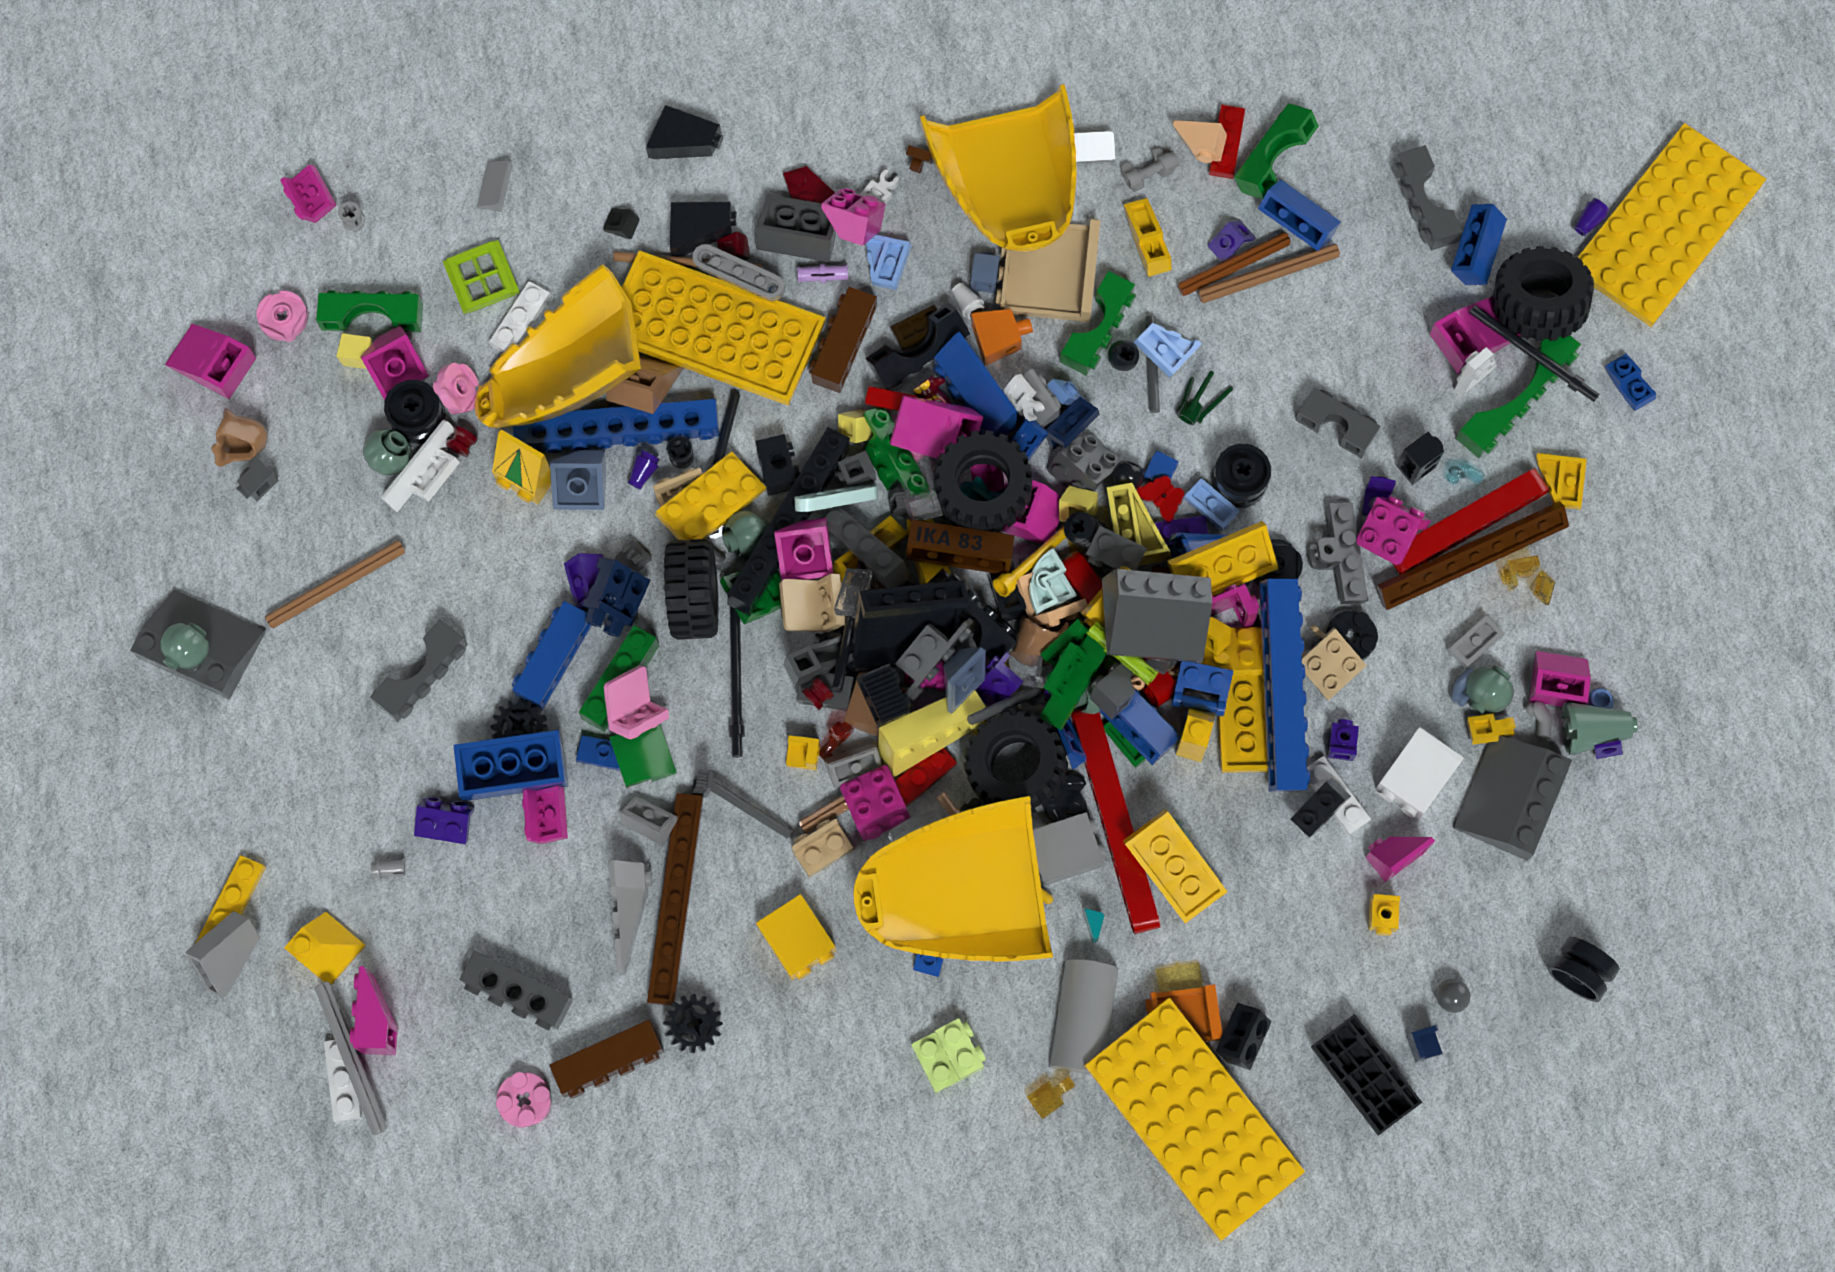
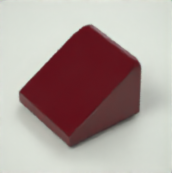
(735, 244)

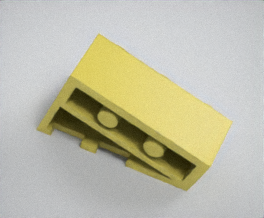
(1134, 523)

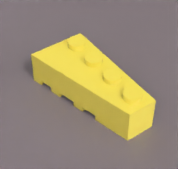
(925, 732)

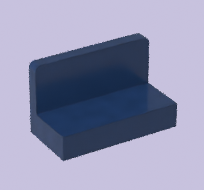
(1071, 423)

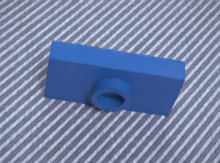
(1029, 437)
(597, 753)

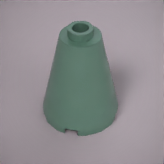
(1593, 726)

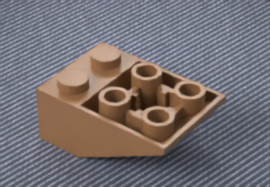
(647, 386)

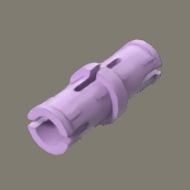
(822, 273)

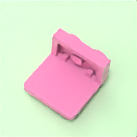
(630, 705)

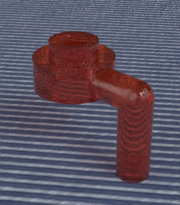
(839, 734)

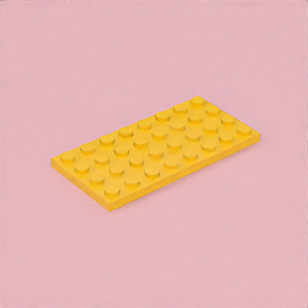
(1669, 224)
(720, 328)
(1194, 1119)

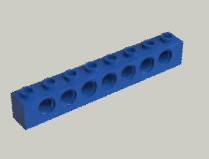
(605, 418)

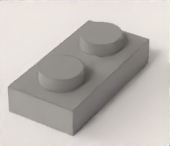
(1476, 642)

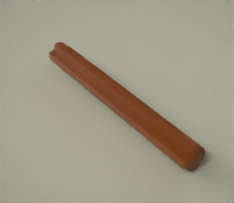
(1234, 263)

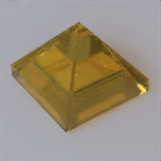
(1543, 587)

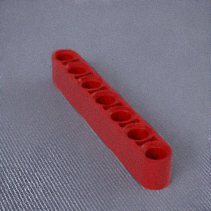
(1473, 519)
(1086, 586)

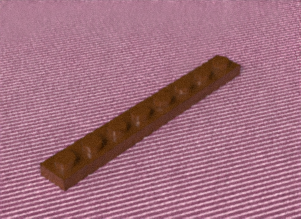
(1473, 555)
(675, 900)

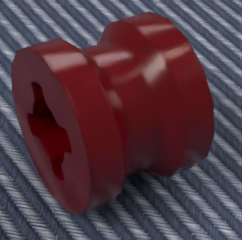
(461, 441)
(817, 693)

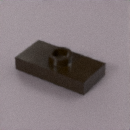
(912, 328)

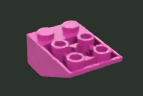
(1463, 334)
(212, 360)
(930, 425)
(374, 1025)

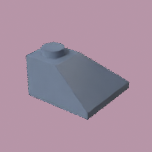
(579, 480)
(963, 675)

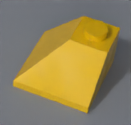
(325, 947)

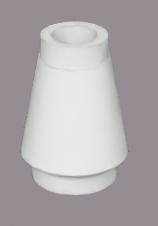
(967, 300)

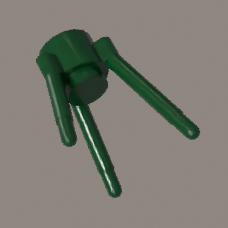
(1190, 411)

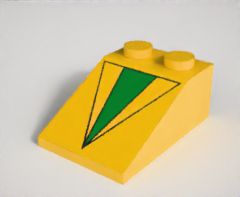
(521, 468)

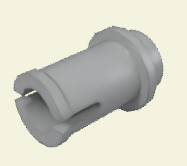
(387, 868)

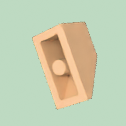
(1203, 139)

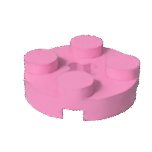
(278, 303)
(454, 399)
(518, 1085)

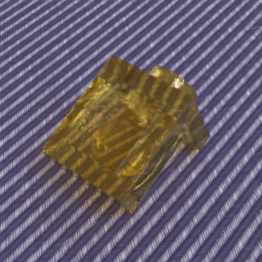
(1522, 567)

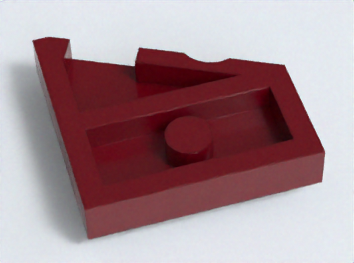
(806, 185)

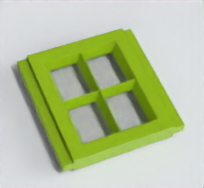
(481, 277)

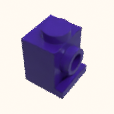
(1343, 749)

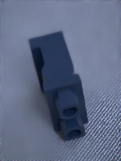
(615, 596)

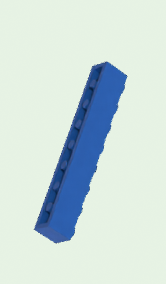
(1284, 685)

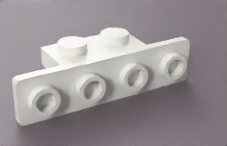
(425, 470)

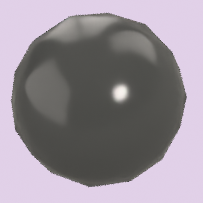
(1453, 995)

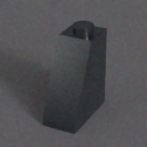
(683, 136)
(699, 224)

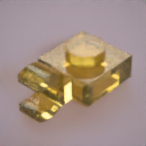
(1047, 1099)

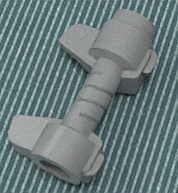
(1163, 165)

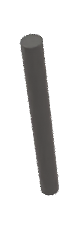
(1152, 376)
(1003, 705)

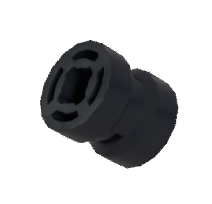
(678, 447)

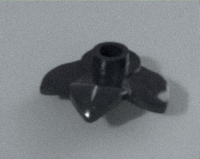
(1068, 801)

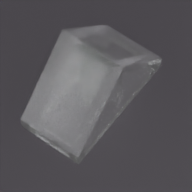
(923, 505)

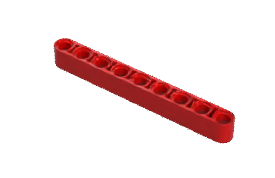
(1115, 821)

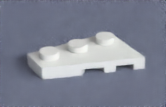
(1475, 370)

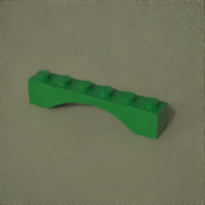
(1485, 427)

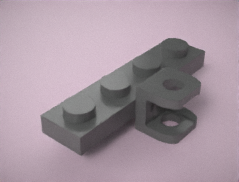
(1341, 553)

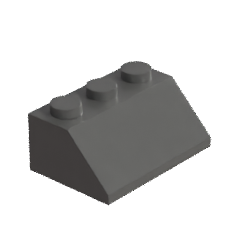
(795, 229)

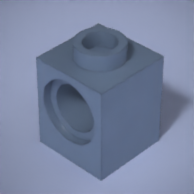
(985, 272)

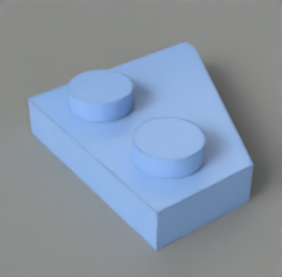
(887, 260)
(1166, 348)

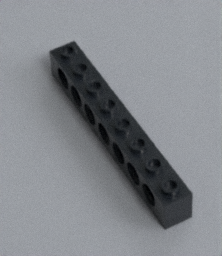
(764, 559)

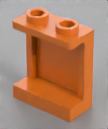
(1197, 1006)

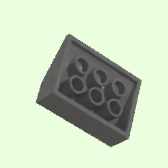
(1156, 615)
(229, 639)
(1513, 796)

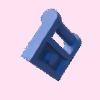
(1206, 679)

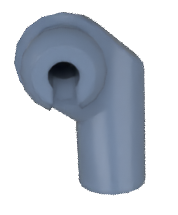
(1458, 695)

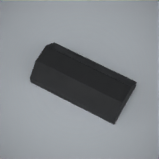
(1366, 1074)

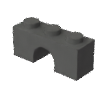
(1322, 408)

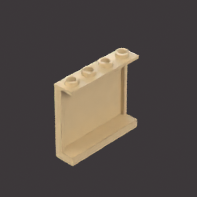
(1053, 279)

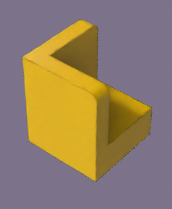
(803, 752)

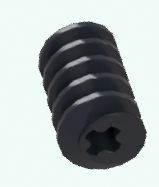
(1081, 528)

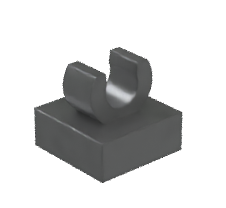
(633, 556)

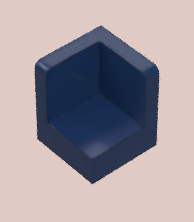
(1424, 1043)

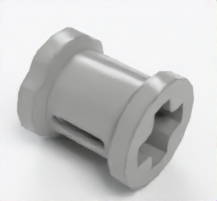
(354, 210)

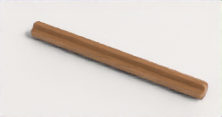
(1268, 273)
(335, 584)

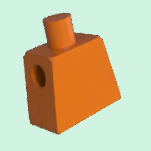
(998, 333)

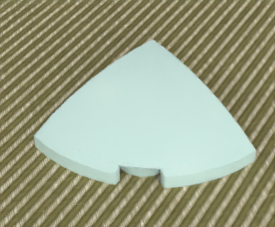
(1049, 585)

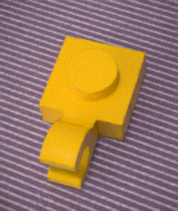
(1487, 729)

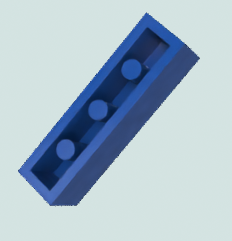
(552, 656)

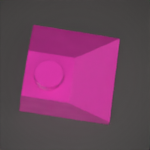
(392, 361)
(804, 550)
(1396, 853)

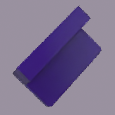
(581, 575)

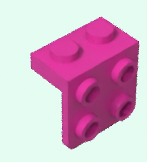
(1391, 529)
(1239, 599)
(875, 802)

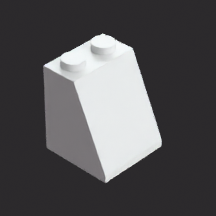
(1419, 774)

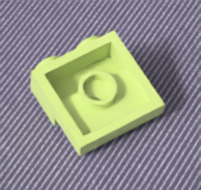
(949, 1055)

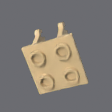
(1331, 662)

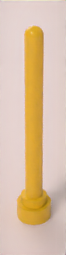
(1006, 583)

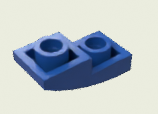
(1628, 380)

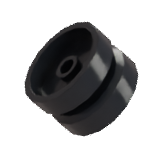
(413, 410)
(1242, 474)
(1583, 969)

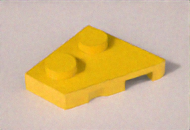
(1564, 478)

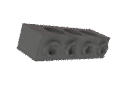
(481, 967)

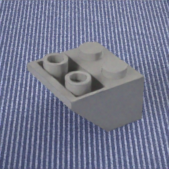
(1050, 402)

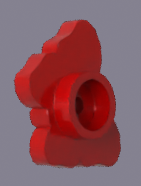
(1154, 491)

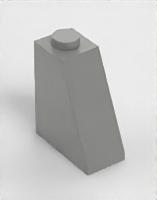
(224, 952)

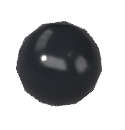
(1123, 355)
(1128, 472)

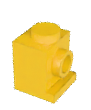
(1379, 924)

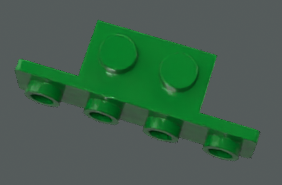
(891, 462)
(1070, 680)

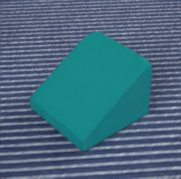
(1094, 923)

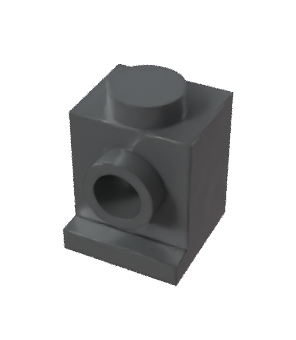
(860, 463)
(256, 480)

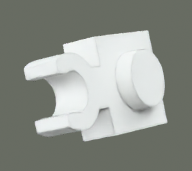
(881, 189)
(1021, 396)

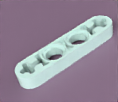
(836, 498)

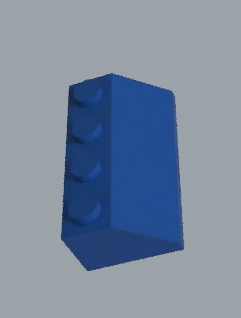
(974, 386)
(510, 765)

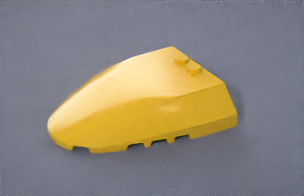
(1011, 171)
(566, 359)
(959, 888)

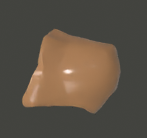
(238, 439)
(1035, 638)

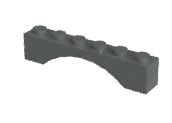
(813, 660)

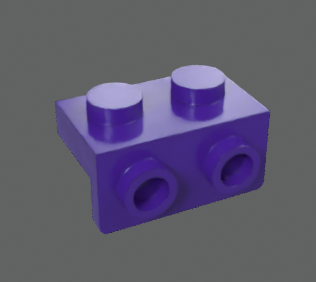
(999, 681)
(443, 820)

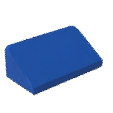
(1071, 744)

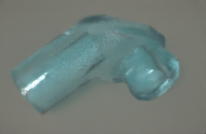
(1464, 471)

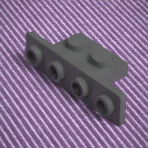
(927, 652)

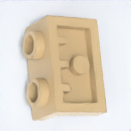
(821, 847)

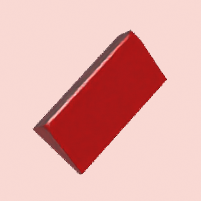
(885, 398)

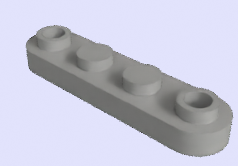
(738, 272)

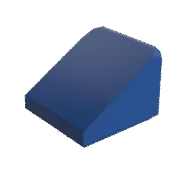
(1161, 466)

